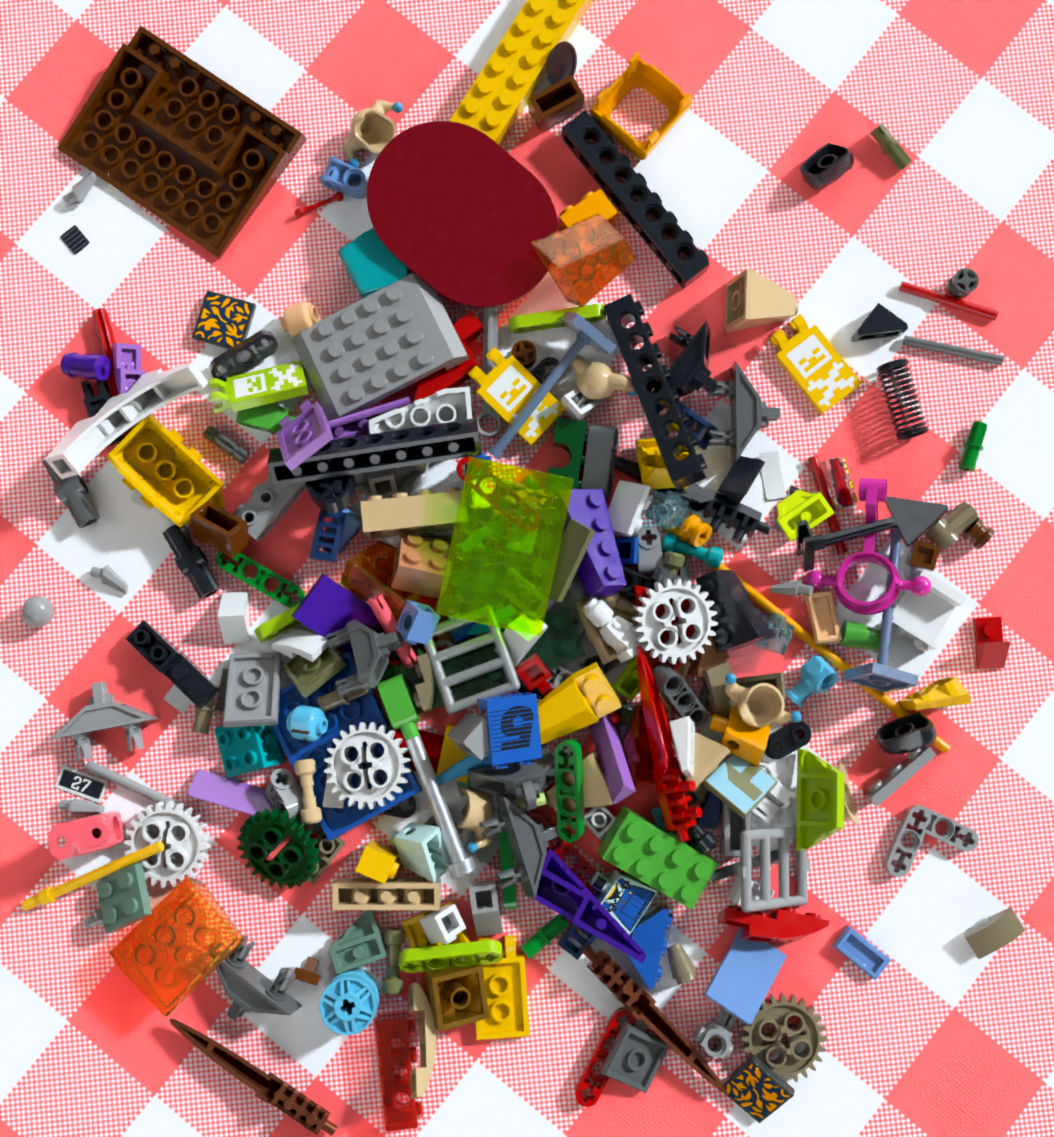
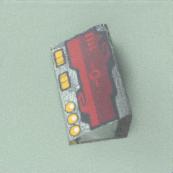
(839, 483)

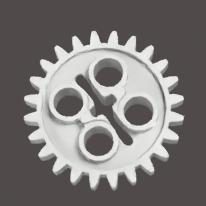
(697, 614)
(343, 768)
(190, 846)

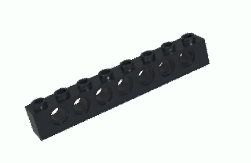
(588, 127)
(619, 315)
(381, 452)

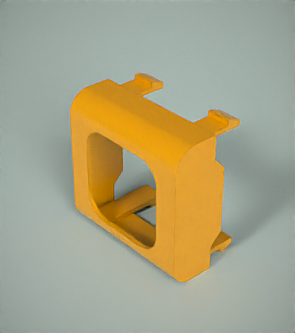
(658, 85)

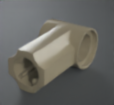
(947, 529)

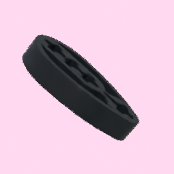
(323, 493)

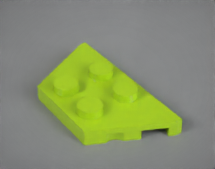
(818, 800)

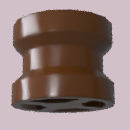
(523, 348)
(978, 533)

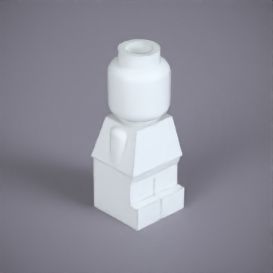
(614, 630)

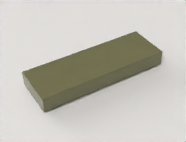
(571, 552)

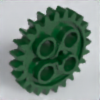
(263, 834)

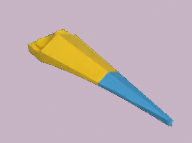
(566, 709)

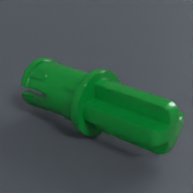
(973, 446)
(544, 935)

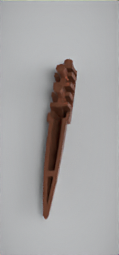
(643, 1007)
(267, 1086)

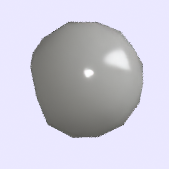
(37, 611)

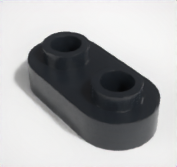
(787, 739)

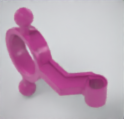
(871, 492)

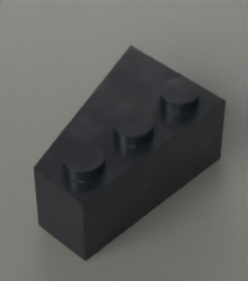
(736, 616)

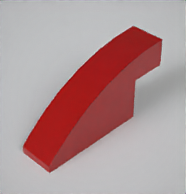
(468, 329)

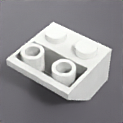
(626, 506)

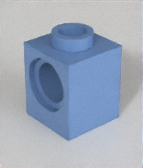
(417, 623)

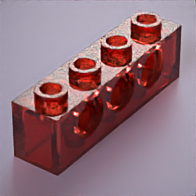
(397, 1114)

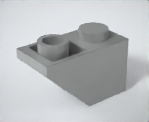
(485, 908)

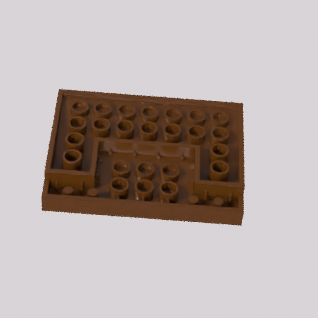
(181, 141)

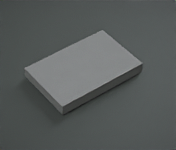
(253, 689)

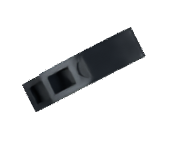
(173, 664)

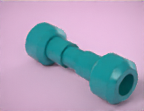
(711, 556)

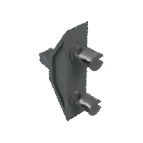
(746, 413)
(517, 780)
(527, 844)
(252, 989)

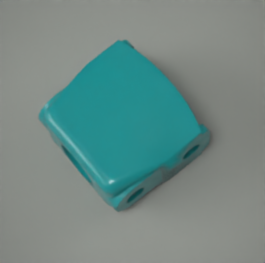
(370, 264)

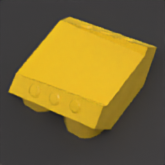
(652, 465)
(940, 693)

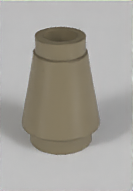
(680, 964)

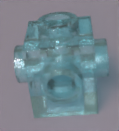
(667, 509)
(783, 631)

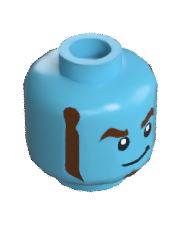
(307, 723)

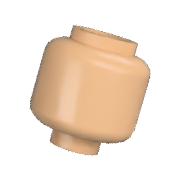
(299, 317)

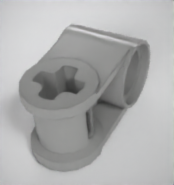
(649, 555)
(285, 794)

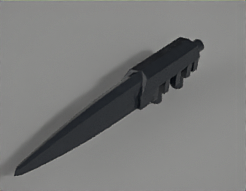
(712, 504)

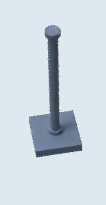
(585, 335)
(879, 675)

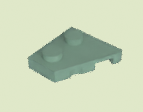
(358, 944)

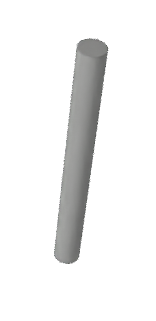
(128, 783)

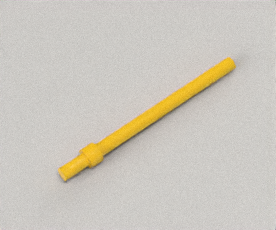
(50, 894)

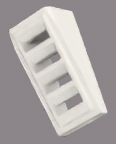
(683, 736)

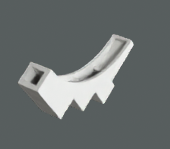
(120, 413)

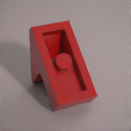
(989, 643)

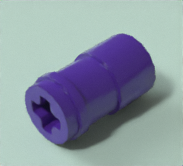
(86, 366)

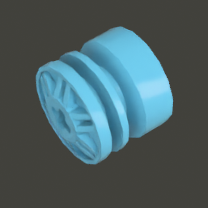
(356, 987)

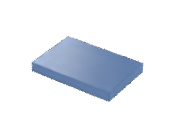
(745, 977)

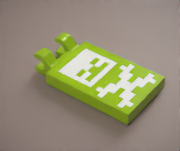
(259, 387)

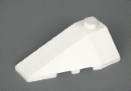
(441, 407)

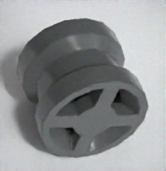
(965, 277)

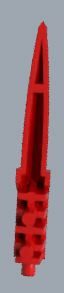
(665, 772)

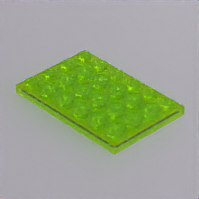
(505, 546)

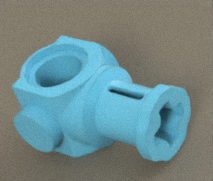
(815, 677)

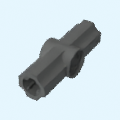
(74, 494)

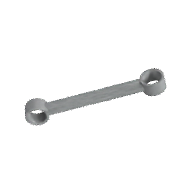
(490, 340)

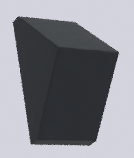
(880, 324)

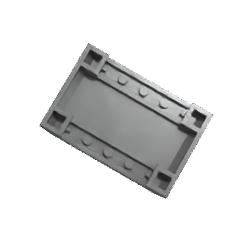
(378, 346)

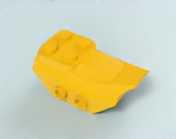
(165, 471)

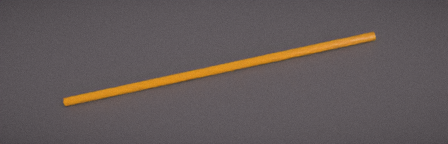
(821, 649)

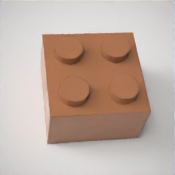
(419, 564)

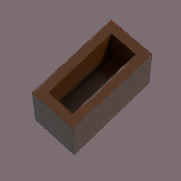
(556, 103)
(220, 529)

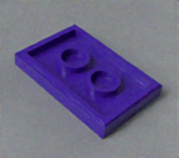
(330, 607)

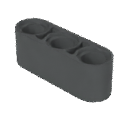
(600, 458)
(679, 695)

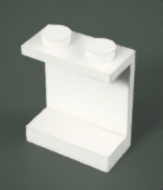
(925, 616)

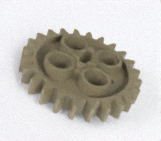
(777, 1012)

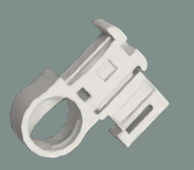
(778, 795)

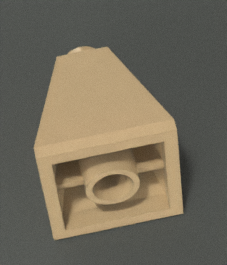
(756, 301)
(707, 758)
(594, 785)

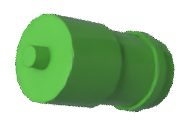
(860, 636)

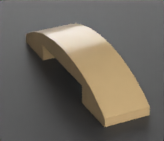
(420, 1005)

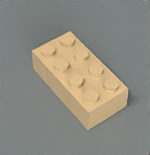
(411, 514)

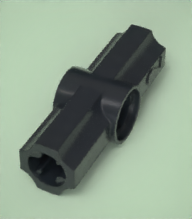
(191, 561)

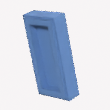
(861, 952)

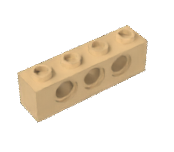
(393, 895)

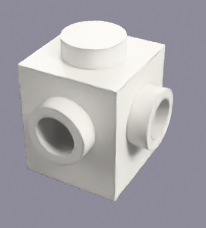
(443, 924)

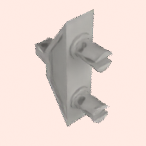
(104, 714)

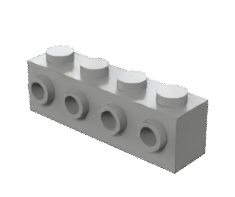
(268, 506)

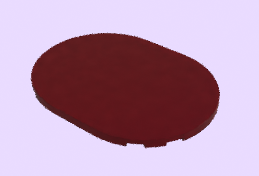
(460, 213)

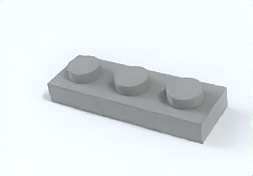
(899, 775)

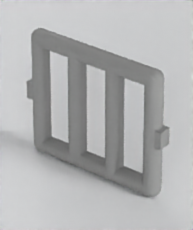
(444, 683)
(744, 870)

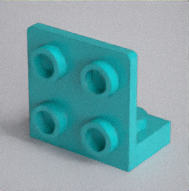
(248, 748)

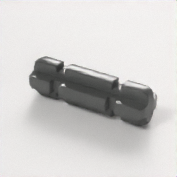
(225, 444)

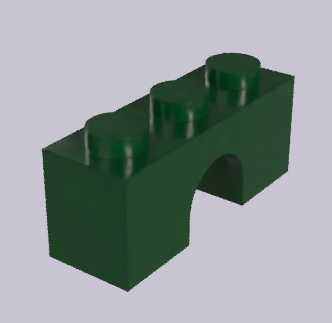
(571, 436)

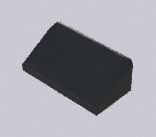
(740, 478)

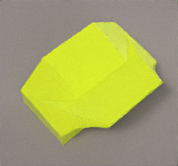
(802, 507)

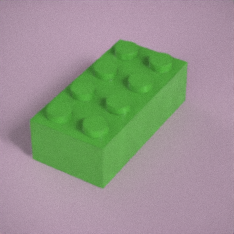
(657, 857)

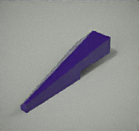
(569, 897)

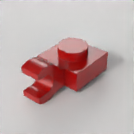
(535, 674)

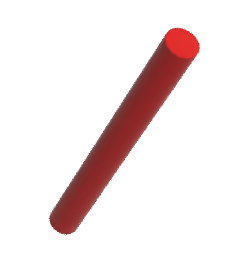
(948, 300)
(822, 487)

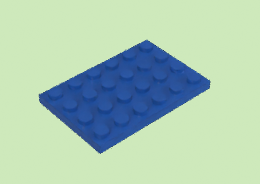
(362, 709)

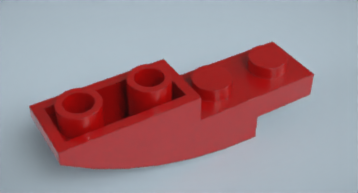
(780, 927)

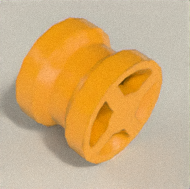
(695, 531)

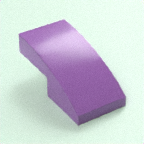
(126, 365)

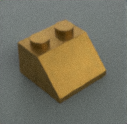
(456, 996)

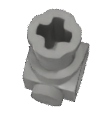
(721, 1028)

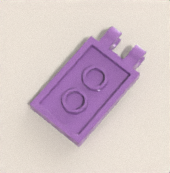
(303, 434)

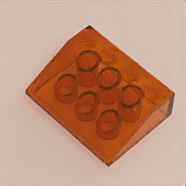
(177, 945)

